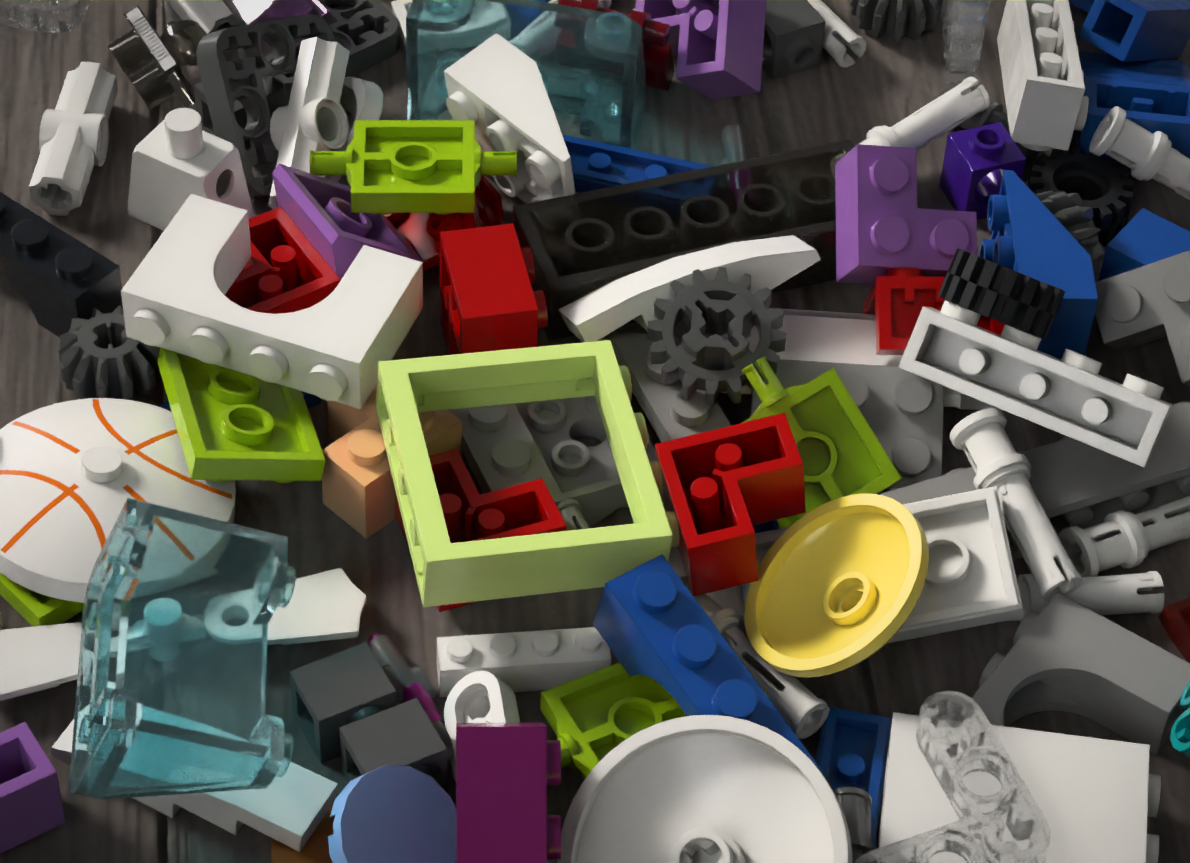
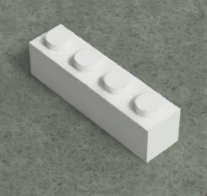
(522, 659)

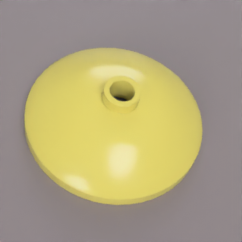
(837, 585)

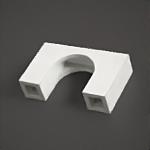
(323, 350)

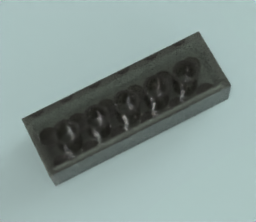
(621, 229)

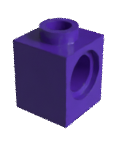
(976, 165)

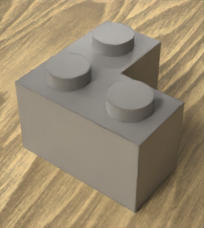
(1147, 307)

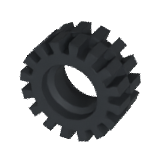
(1092, 178)
(1001, 293)

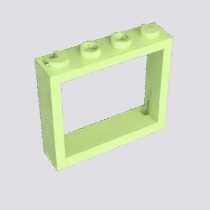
(533, 562)

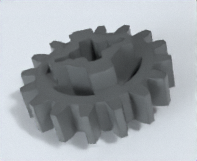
(715, 309)

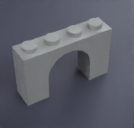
(1086, 667)

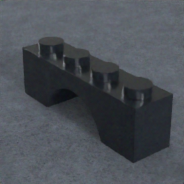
(54, 269)

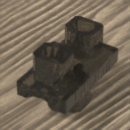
(168, 53)

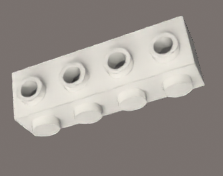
(1041, 73)
(1036, 386)

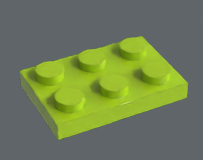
(239, 424)

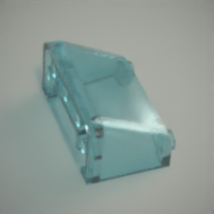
(585, 58)
(178, 658)

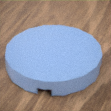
(393, 818)

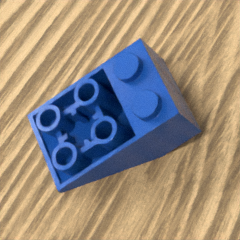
(1149, 91)
(1039, 246)

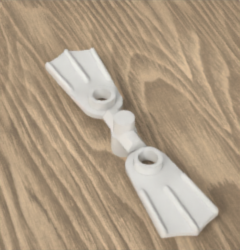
(45, 656)

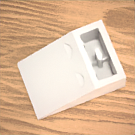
(511, 113)

